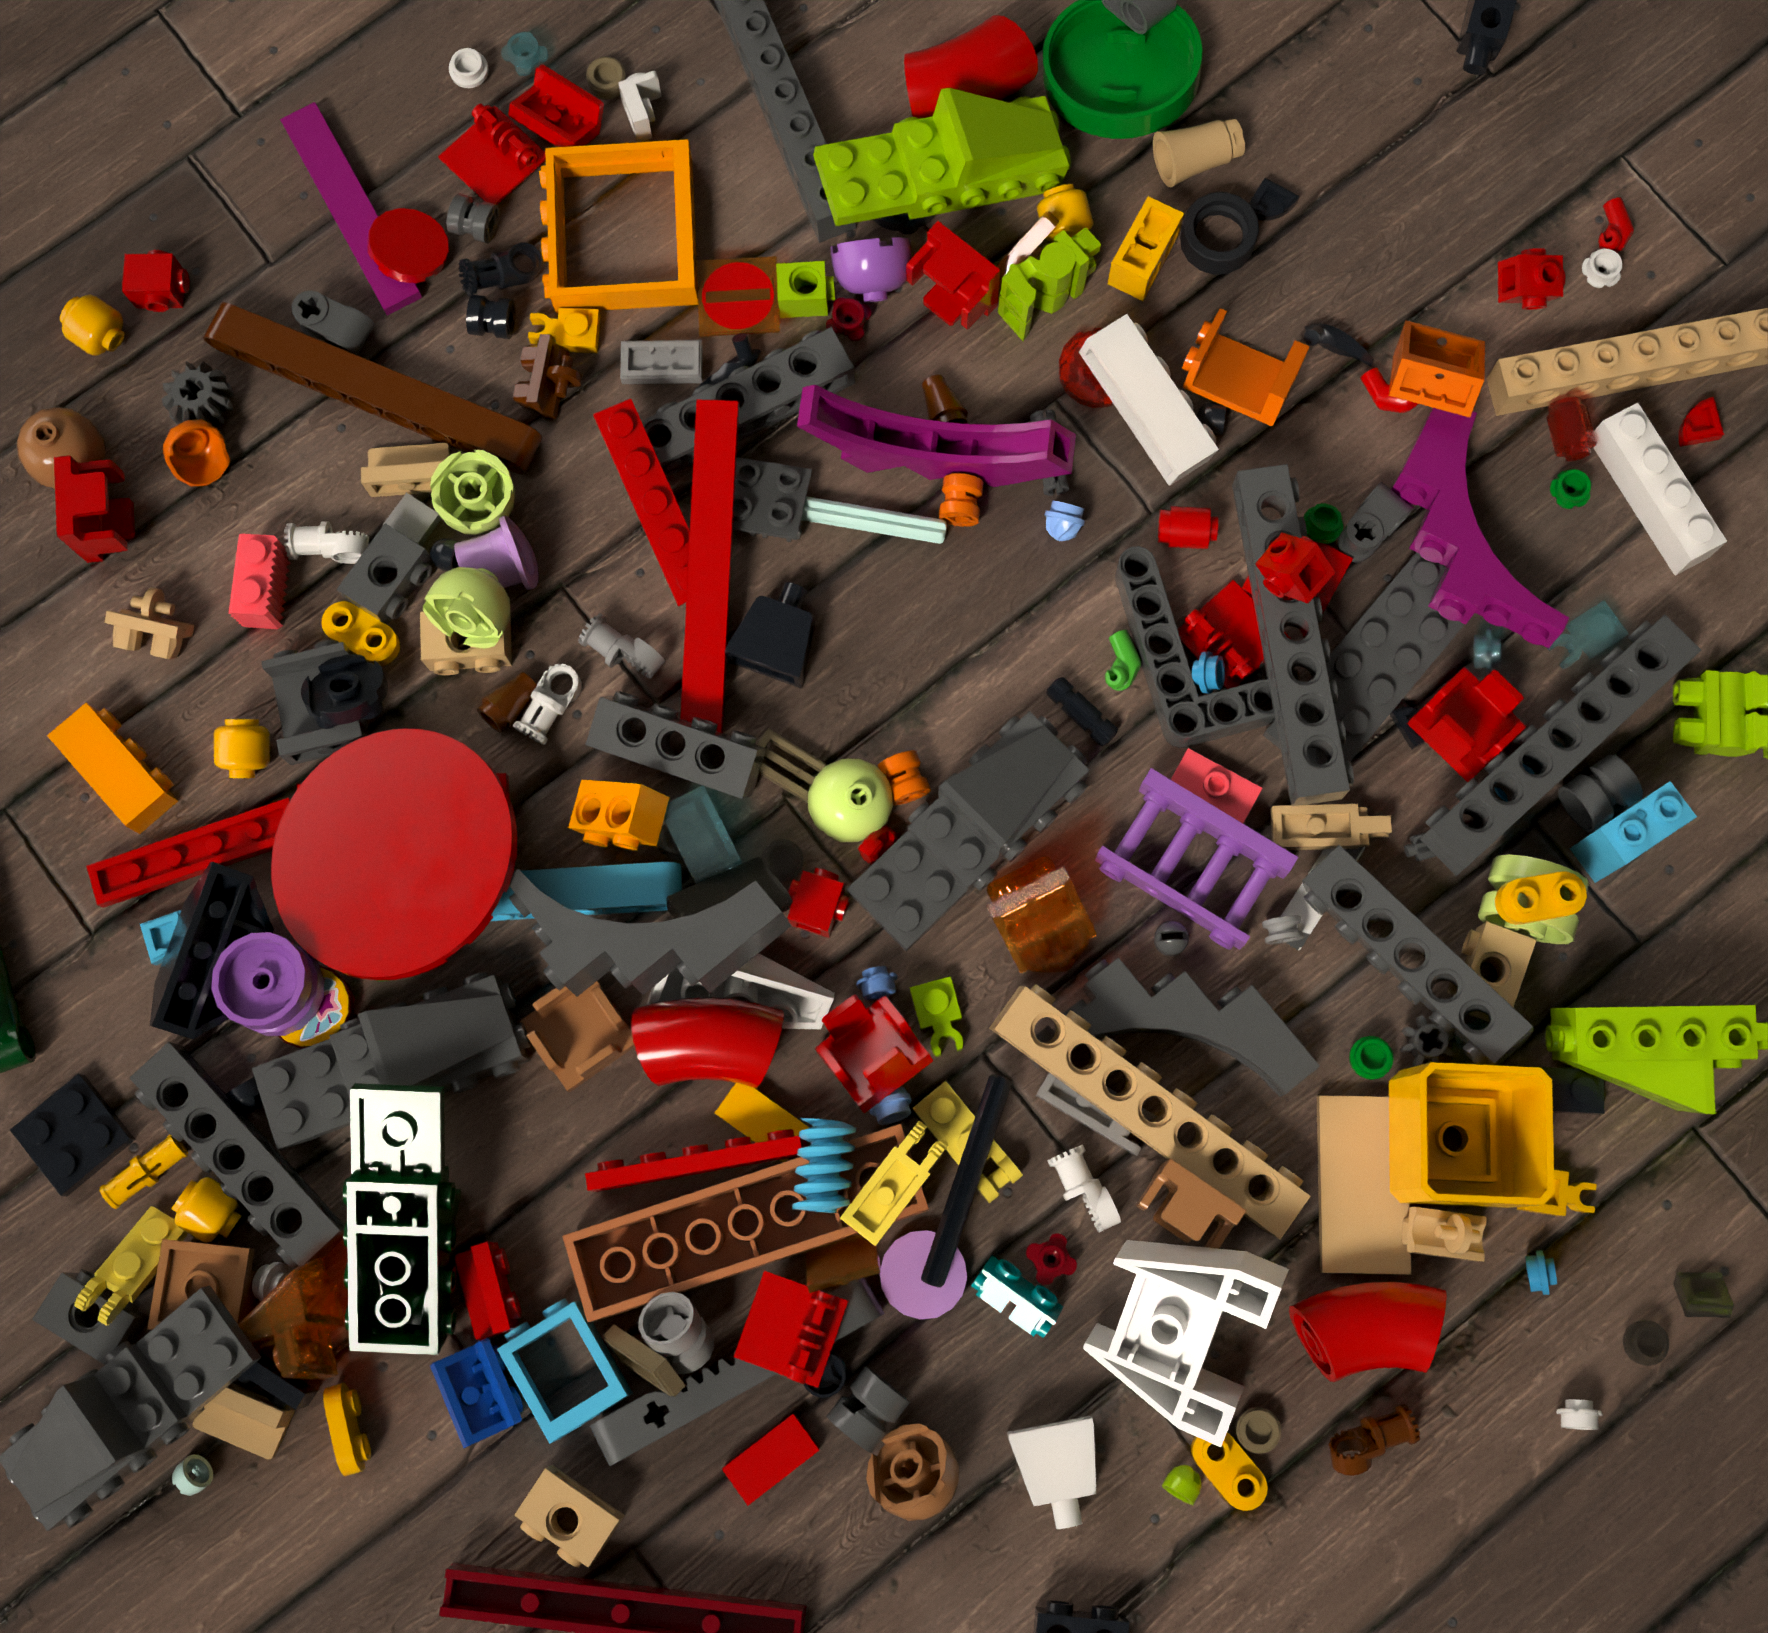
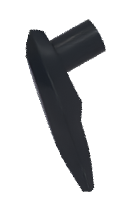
(1336, 342)
(745, 357)

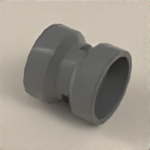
(473, 218)

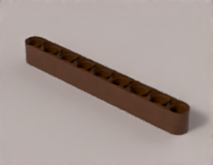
(371, 387)

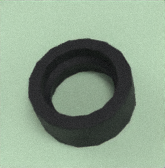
(1228, 206)

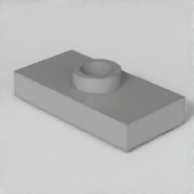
(661, 362)

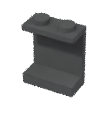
(302, 735)

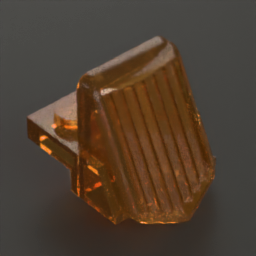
(1040, 917)
(297, 1323)

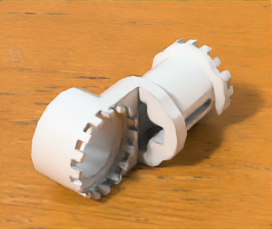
(322, 540)
(546, 704)
(1079, 1180)

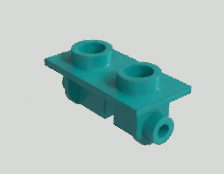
(1035, 1305)

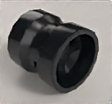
(490, 316)
(831, 1380)

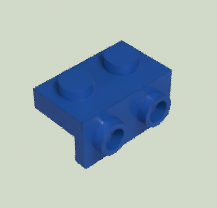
(477, 1392)

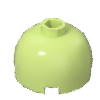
(472, 491)
(469, 604)
(832, 804)

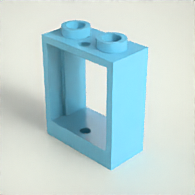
(1633, 832)
(524, 1335)

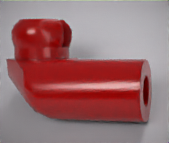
(1619, 228)
(1379, 392)

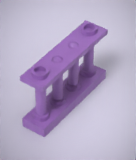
(1197, 817)

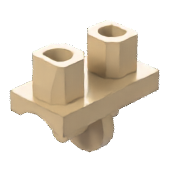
(166, 632)
(1444, 1234)

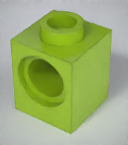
(798, 274)

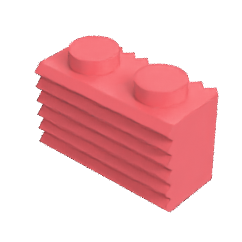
(259, 581)

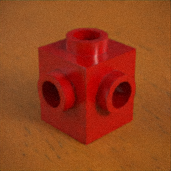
(1531, 279)
(1294, 568)

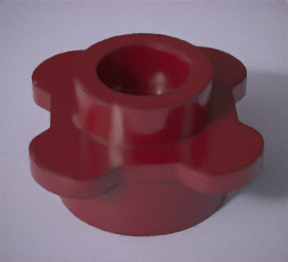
(849, 307)
(1054, 1246)

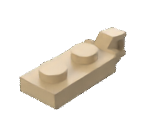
(1326, 826)

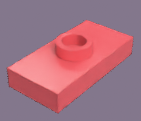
(1216, 785)

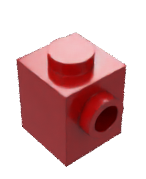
(154, 281)
(817, 902)

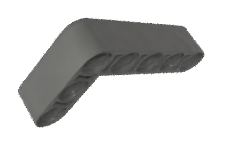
(1175, 665)

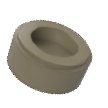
(604, 76)
(1257, 1430)

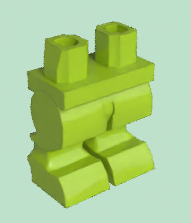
(1048, 280)
(1721, 713)

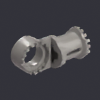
(617, 647)

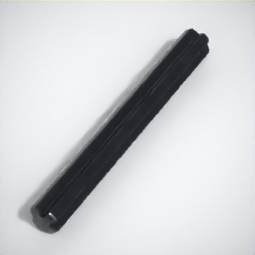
(966, 1181)

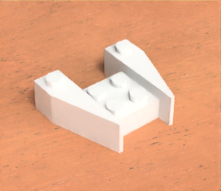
(1173, 1322)

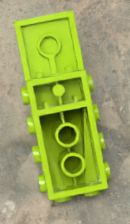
(957, 160)
(1658, 1049)

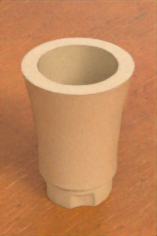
(1196, 149)

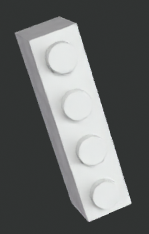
(1149, 399)
(1657, 489)

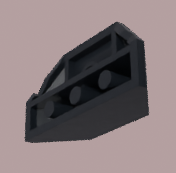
(213, 916)

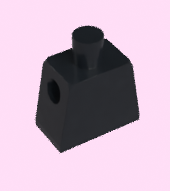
(1484, 32)
(775, 637)

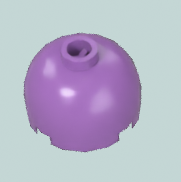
(871, 266)

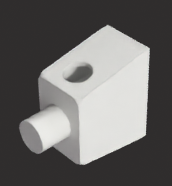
(1057, 1465)

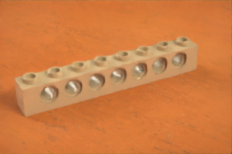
(1630, 361)
(1270, 1211)

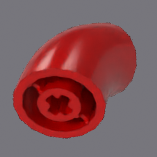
(985, 61)
(706, 1040)
(1370, 1327)

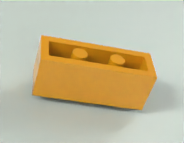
(114, 767)

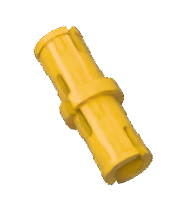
(143, 1171)

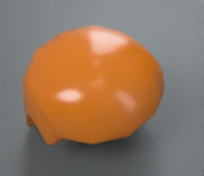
(196, 453)

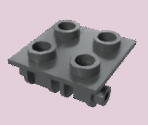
(770, 498)

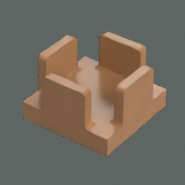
(577, 1033)
(1190, 1205)
(193, 1265)

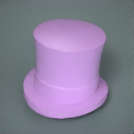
(503, 553)

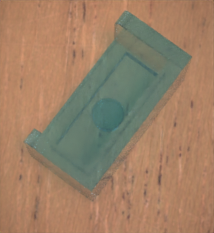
(700, 835)

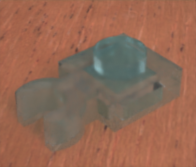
(1592, 633)

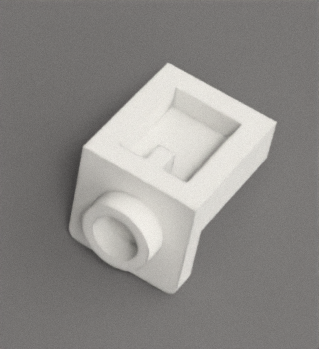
(636, 97)

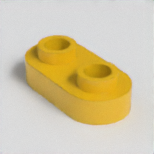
(359, 631)
(1542, 896)
(349, 1445)
(1229, 1471)

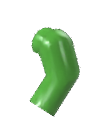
(1125, 665)

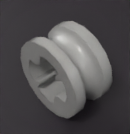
(1283, 929)

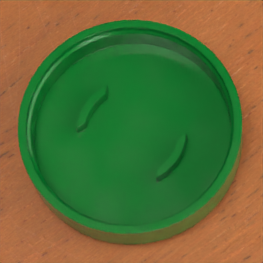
(1120, 80)

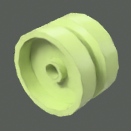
(1512, 867)

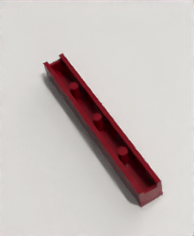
(605, 1606)

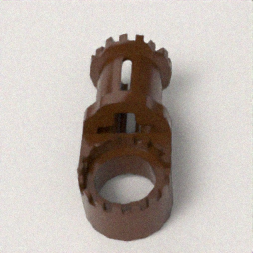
(1372, 1440)

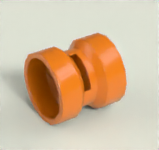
(961, 499)
(905, 777)

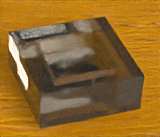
(1703, 1294)

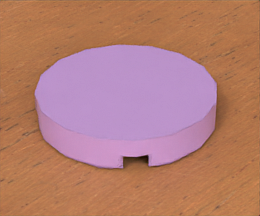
(902, 1278)

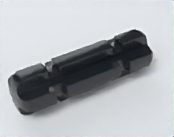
(1081, 711)

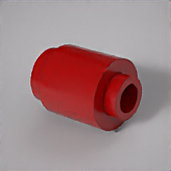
(1187, 527)

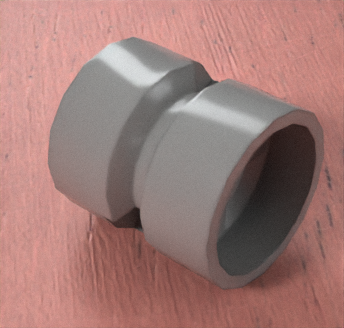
(676, 1332)

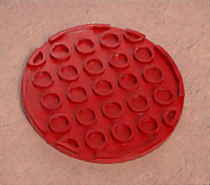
(393, 854)

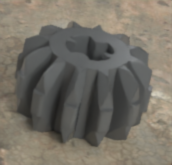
(197, 394)

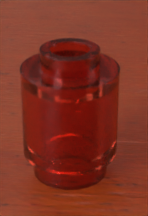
(1571, 429)

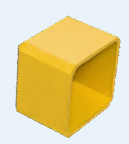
(1503, 1130)

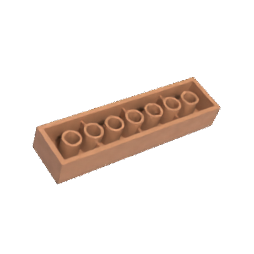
(716, 1232)

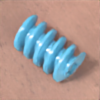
(824, 1165)

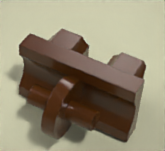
(549, 379)

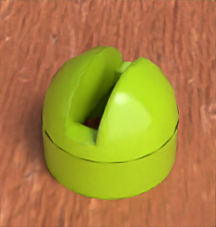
(1183, 1484)

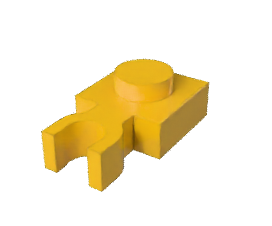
(574, 329)
(1564, 1196)

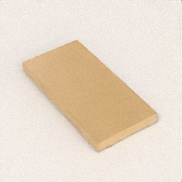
(1356, 1210)

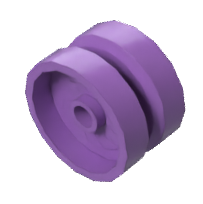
(267, 984)

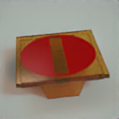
(737, 296)

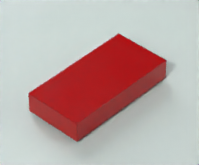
(770, 1459)

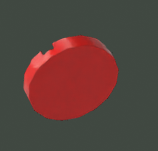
(407, 245)

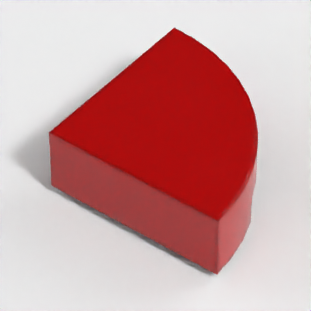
(1701, 424)
(877, 844)

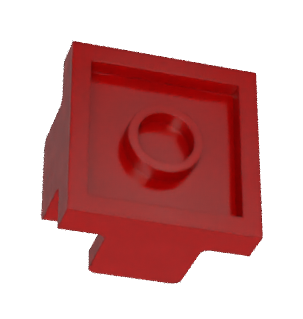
(963, 278)
(83, 512)
(1470, 721)
(871, 1050)

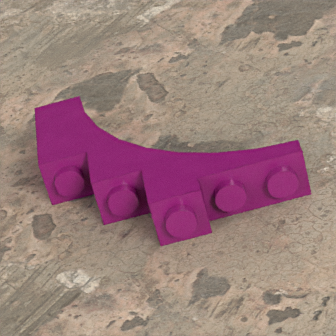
(934, 449)
(1450, 536)

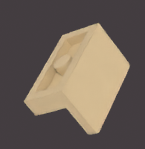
(402, 469)
(245, 1420)

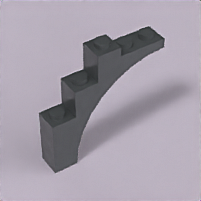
(701, 945)
(1242, 1028)

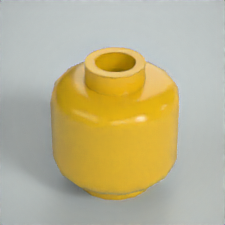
(1069, 207)
(92, 324)
(241, 747)
(205, 1210)

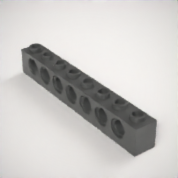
(782, 105)
(1667, 653)
(1305, 780)

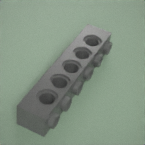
(759, 408)
(1343, 874)
(157, 1084)

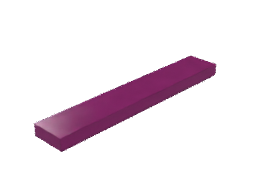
(344, 199)

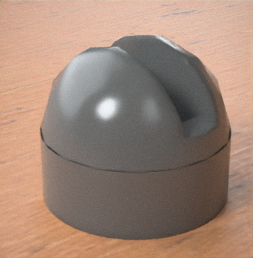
(1174, 946)

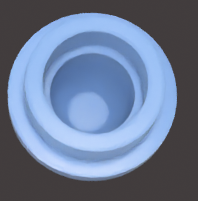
(1064, 520)
(893, 1107)

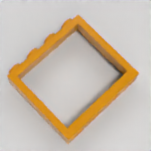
(612, 160)

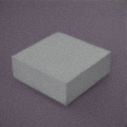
(413, 519)

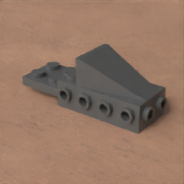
(971, 828)
(436, 1042)
(126, 1411)

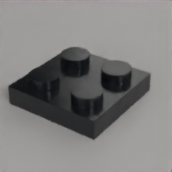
(72, 1135)

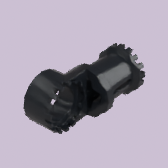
(499, 269)

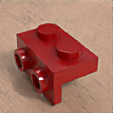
(558, 110)
(487, 1290)

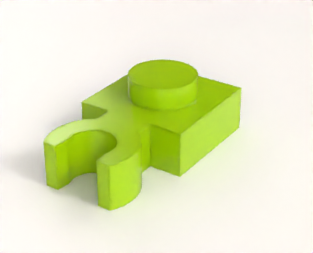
(937, 1008)

